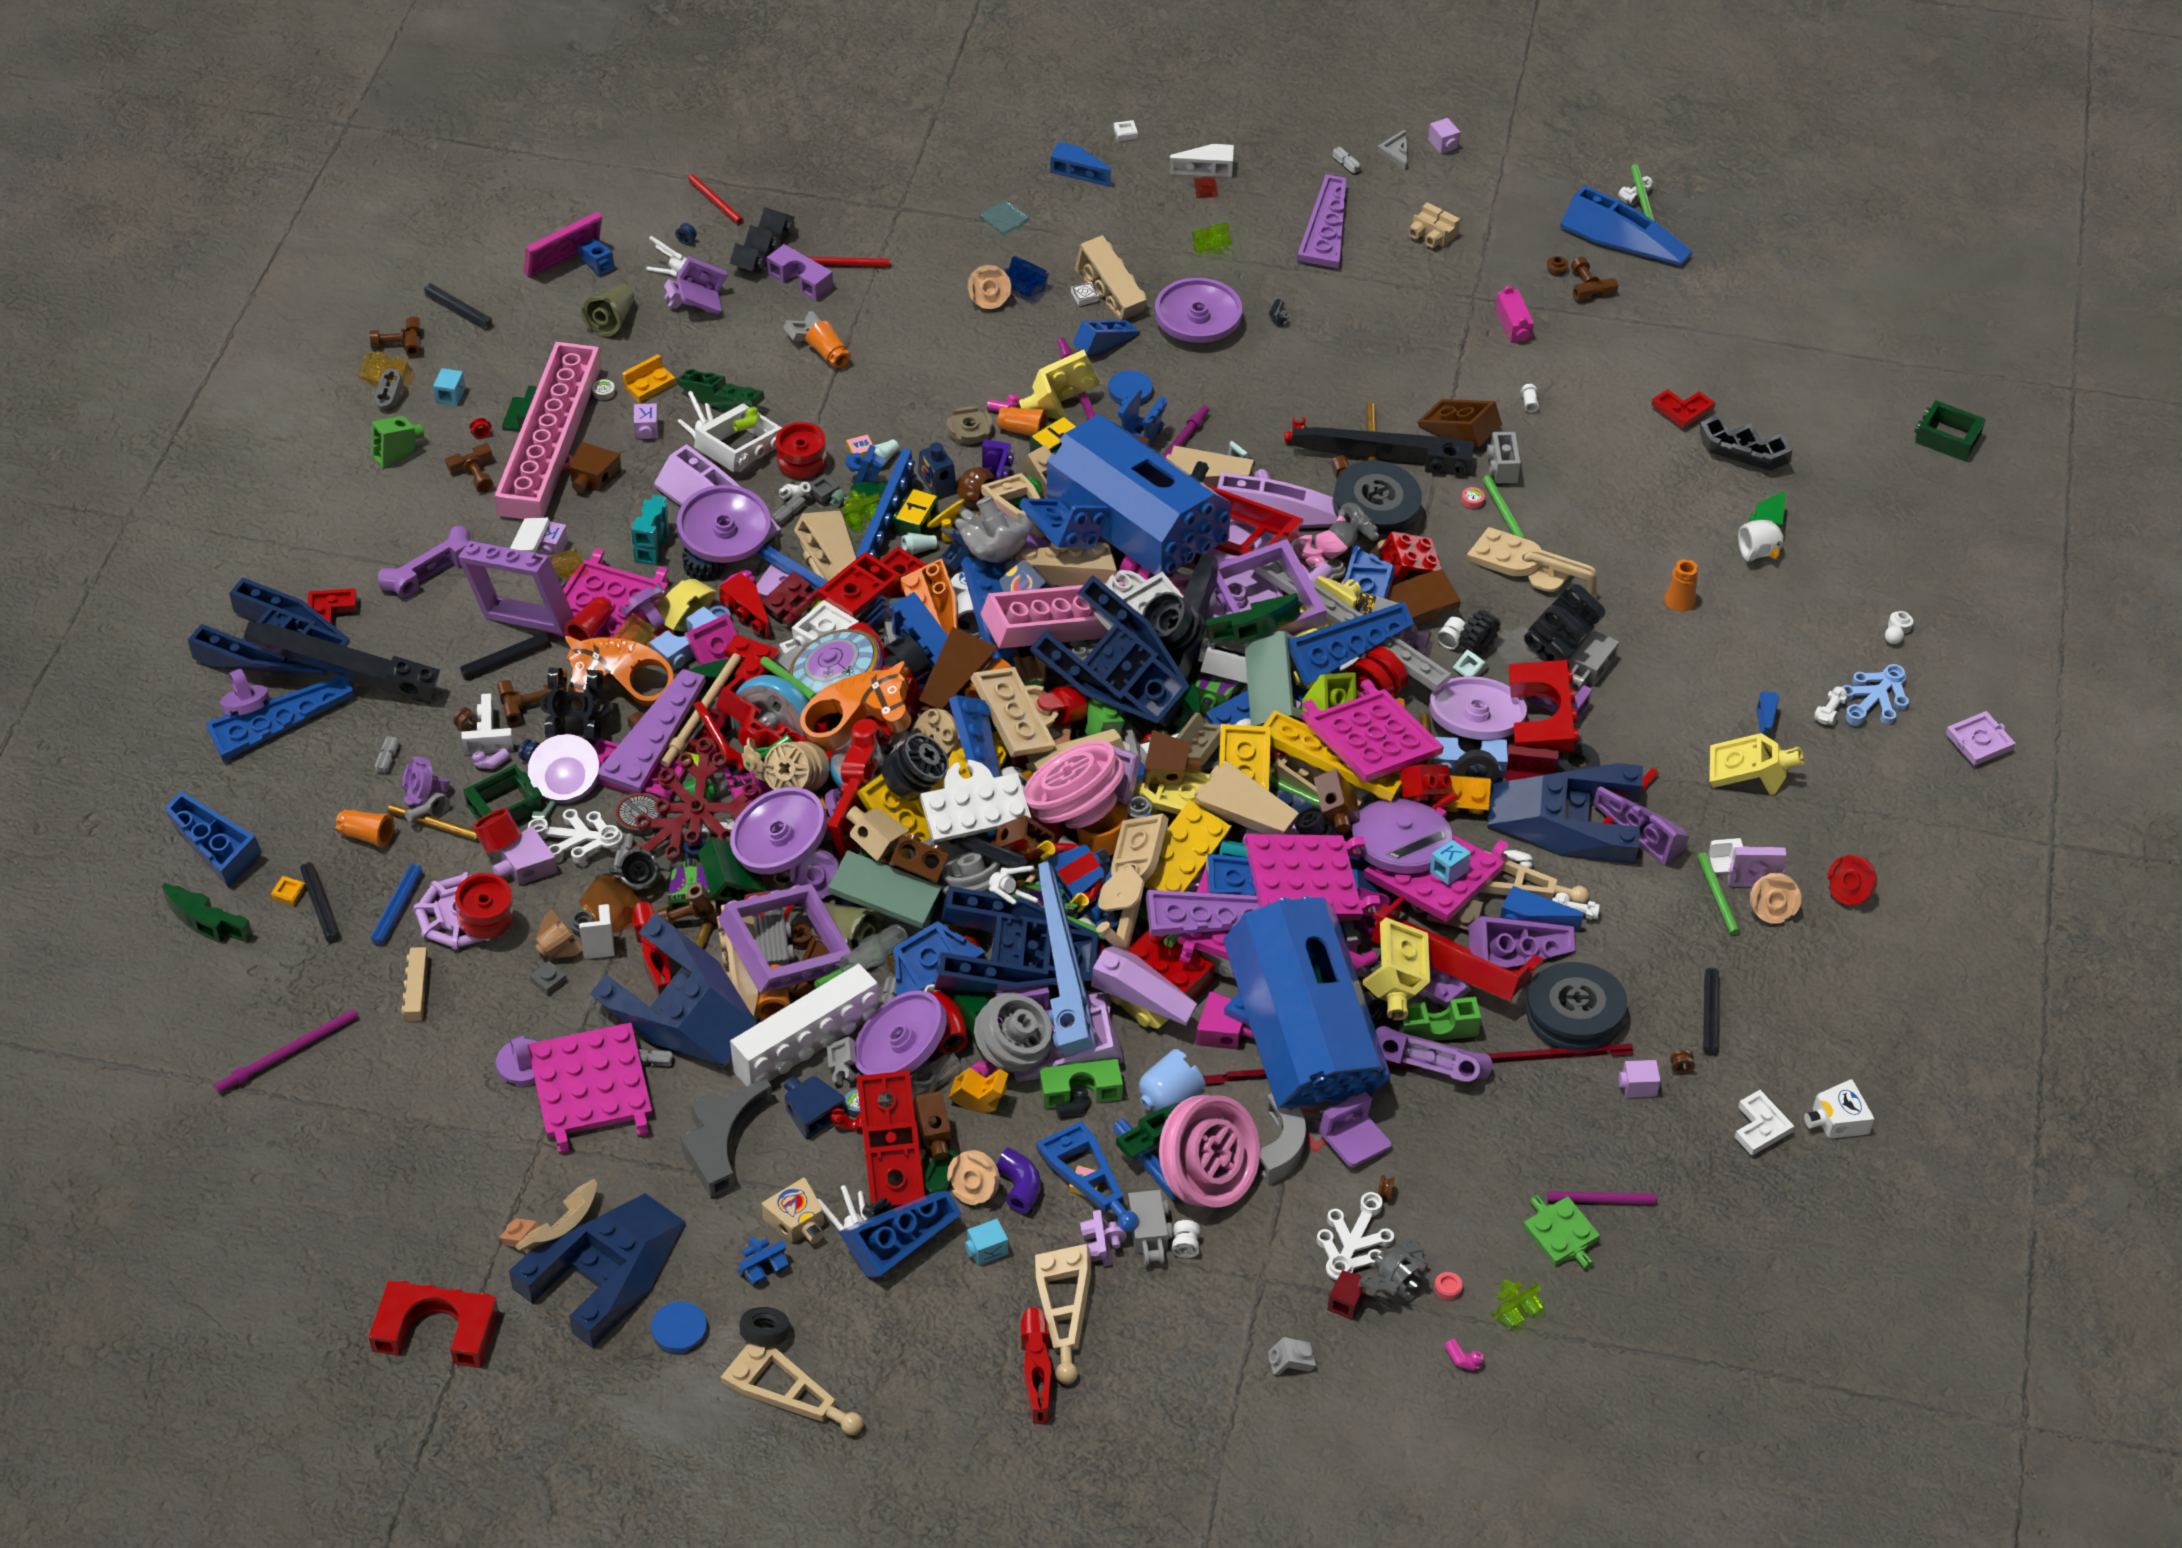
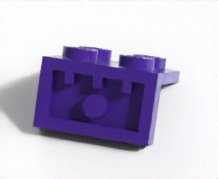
(997, 458)

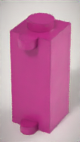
(1514, 315)

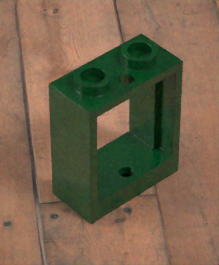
(1945, 442)
(499, 783)

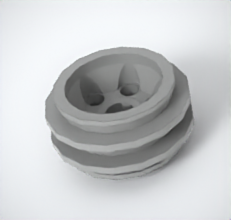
(969, 872)
(1007, 1042)

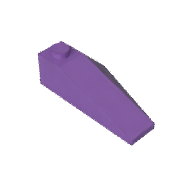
(1657, 834)
(1516, 941)

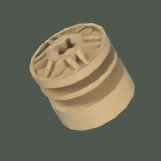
(796, 765)

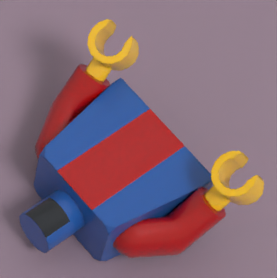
(1076, 870)

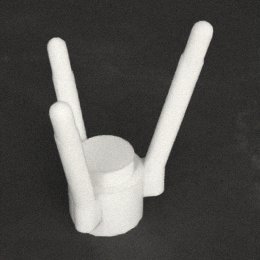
(675, 262)
(702, 421)
(1003, 884)
(853, 1218)

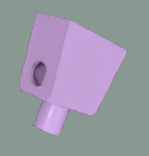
(526, 859)

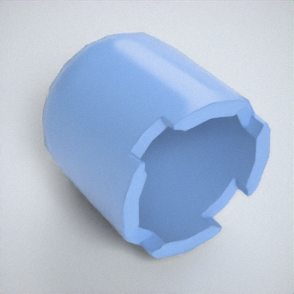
(1170, 1082)

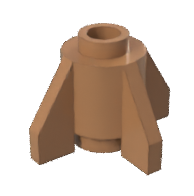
(1030, 669)
(555, 939)

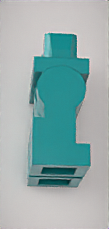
(650, 530)

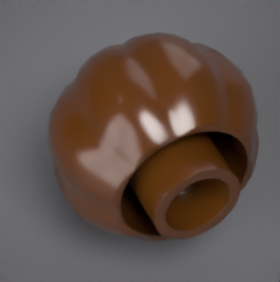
(970, 485)

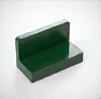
(518, 410)

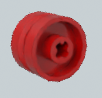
(801, 450)
(1382, 669)
(484, 905)

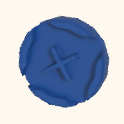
(1126, 381)
(679, 1327)

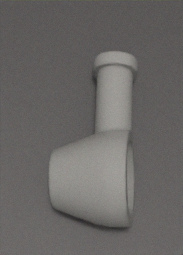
(435, 805)

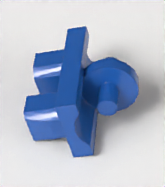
(865, 465)
(752, 1267)

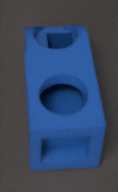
(596, 256)

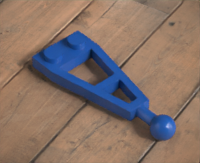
(1073, 1141)

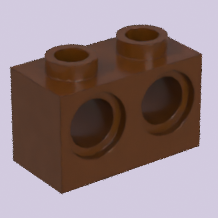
(916, 865)

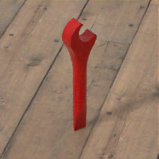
(732, 755)

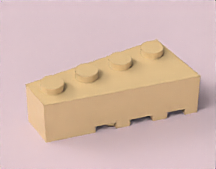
(1110, 278)
(1072, 566)

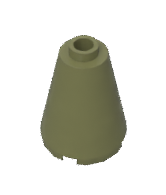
(607, 310)
(855, 922)

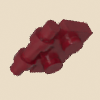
(786, 595)

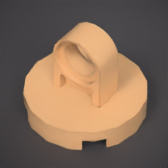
(989, 286)
(1775, 898)
(973, 1177)

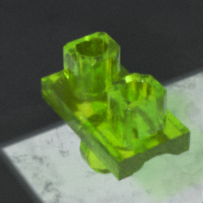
(1211, 237)
(857, 506)
(1528, 1298)

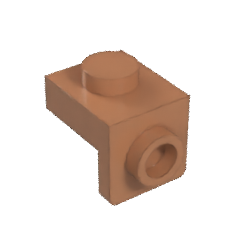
(516, 1231)

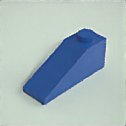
(1079, 164)
(1103, 335)
(1534, 908)

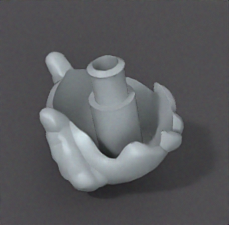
(993, 535)

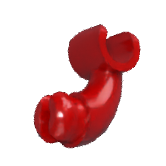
(1288, 434)
(842, 1121)

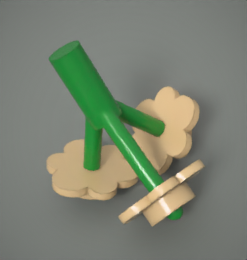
(752, 756)

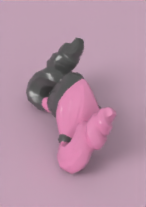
(1337, 538)

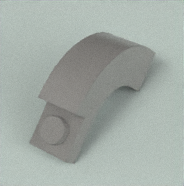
(1285, 1153)

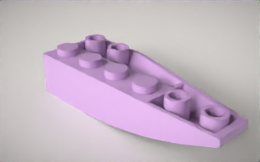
(689, 472)
(1299, 501)

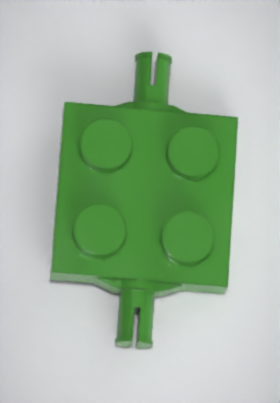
(1561, 1231)

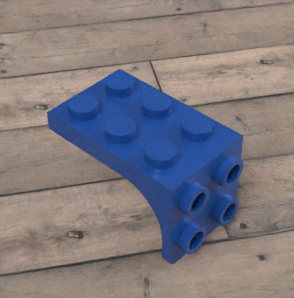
(1067, 528)

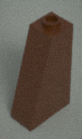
(953, 669)

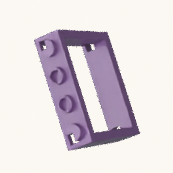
(1316, 611)
(548, 617)
(750, 954)

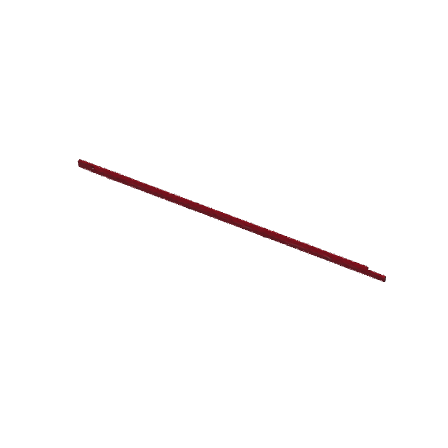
(1617, 1049)

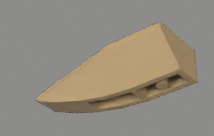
(737, 970)

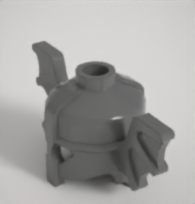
(632, 860)
(1399, 1271)

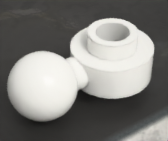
(1899, 624)

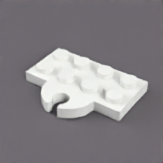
(1137, 590)
(972, 803)

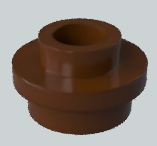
(1557, 265)

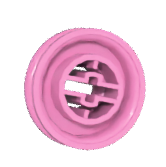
(1076, 785)
(1209, 1157)

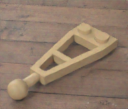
(1011, 488)
(1549, 888)
(1057, 1266)
(754, 1361)

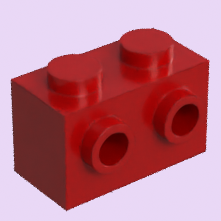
(1425, 782)

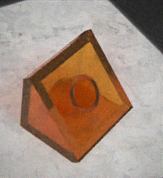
(613, 892)

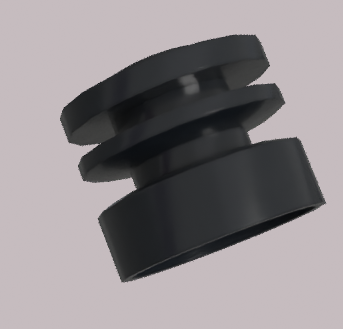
(1175, 622)
(915, 767)

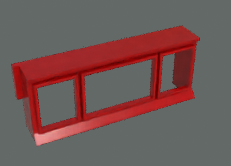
(1261, 517)
(1460, 961)

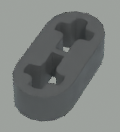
(388, 389)

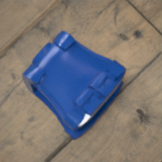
(1130, 419)

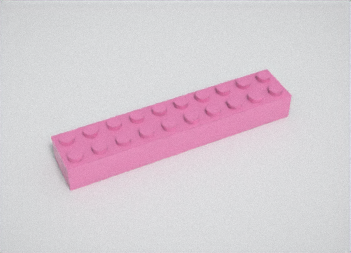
(548, 431)
(1024, 615)

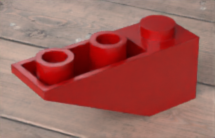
(743, 599)

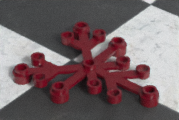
(674, 826)

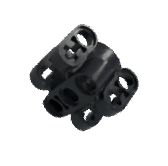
(1571, 626)
(557, 683)

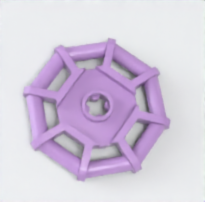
(445, 914)

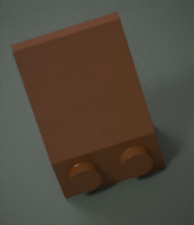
(1462, 420)

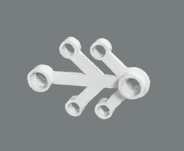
(607, 835)
(1354, 1241)

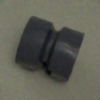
(1313, 822)

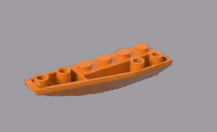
(935, 591)

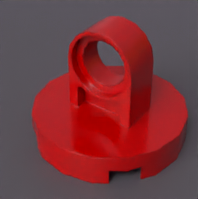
(1852, 879)

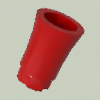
(590, 619)

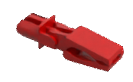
(650, 953)
(1035, 1342)

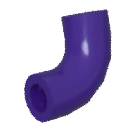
(1025, 1179)

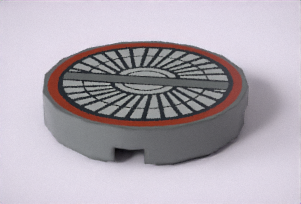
(632, 806)

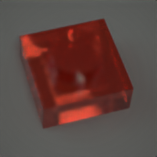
(1205, 187)

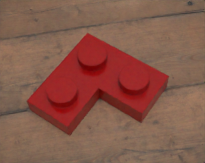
(1683, 411)
(333, 601)
(751, 654)

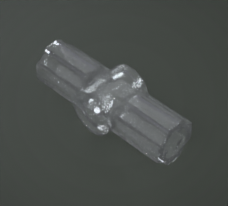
(874, 948)
(929, 1077)

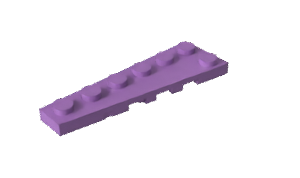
(1324, 231)
(645, 744)
(1195, 912)

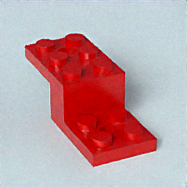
(869, 581)
(890, 1137)

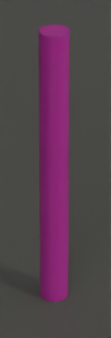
(1603, 1197)

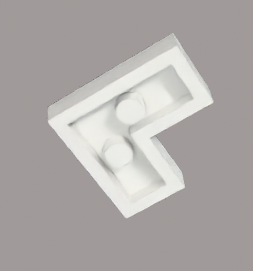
(1767, 1123)

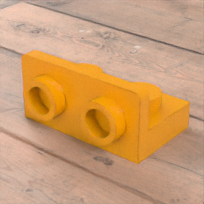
(647, 379)
(1471, 793)

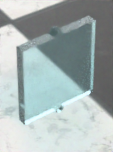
(1004, 217)

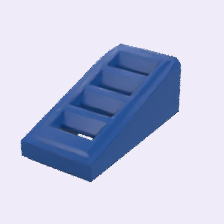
(1766, 711)

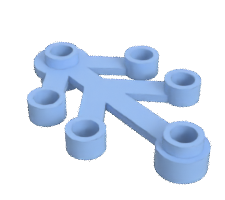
(1893, 677)

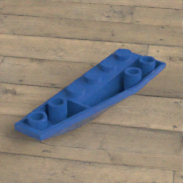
(1621, 227)

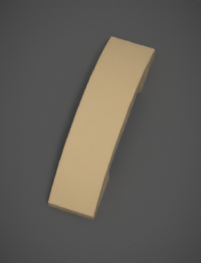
(578, 1205)

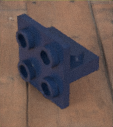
(956, 551)

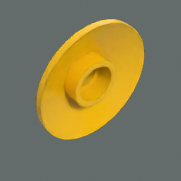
(950, 513)

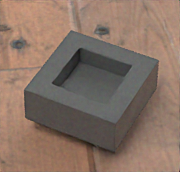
(823, 488)
(548, 978)

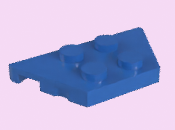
(1370, 572)
(919, 955)

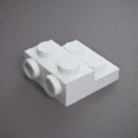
(820, 621)

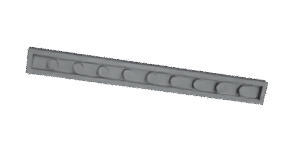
(1337, 611)

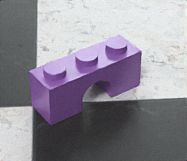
(813, 277)

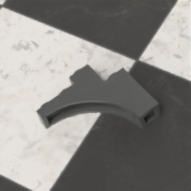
(717, 1125)

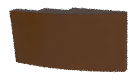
(1426, 596)

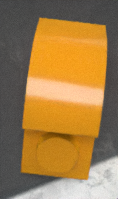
(977, 1092)

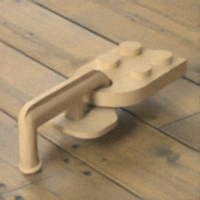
(1524, 557)
(1132, 865)

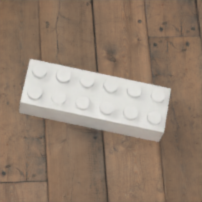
(805, 1026)

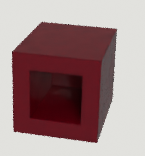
(1346, 1295)

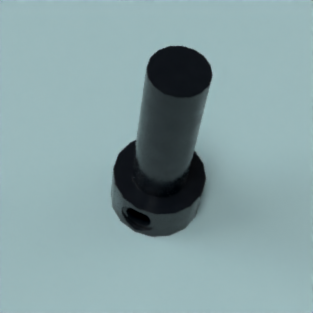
(900, 650)

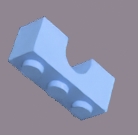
(677, 649)
(1452, 752)

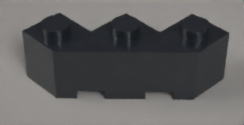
(763, 240)
(1745, 444)

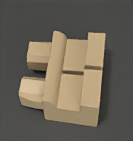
(1434, 226)

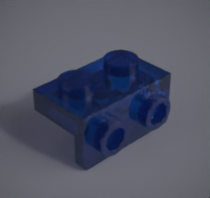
(1026, 276)

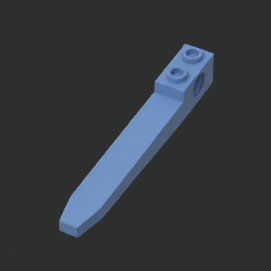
(1073, 1002)

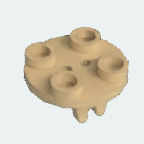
(936, 719)

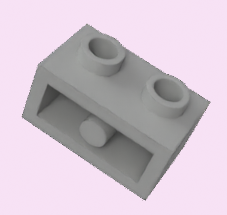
(1504, 457)

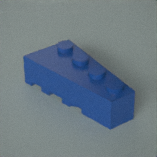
(915, 620)
(215, 838)
(896, 1233)

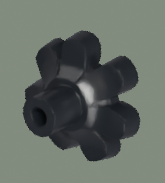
(875, 1209)

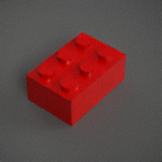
(1189, 977)

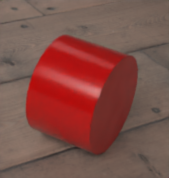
(496, 830)

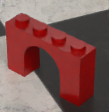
(1551, 681)
(406, 1302)

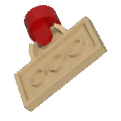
(1026, 712)

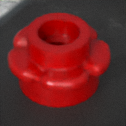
(480, 432)

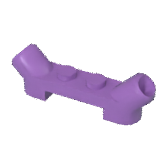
(406, 578)
(1434, 1056)

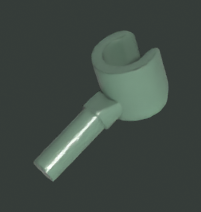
(838, 498)
(536, 814)

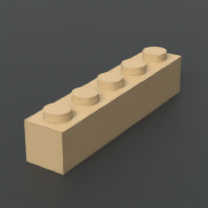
(415, 984)

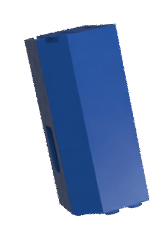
(1154, 505)
(1309, 1034)

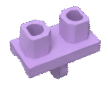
(1105, 1236)

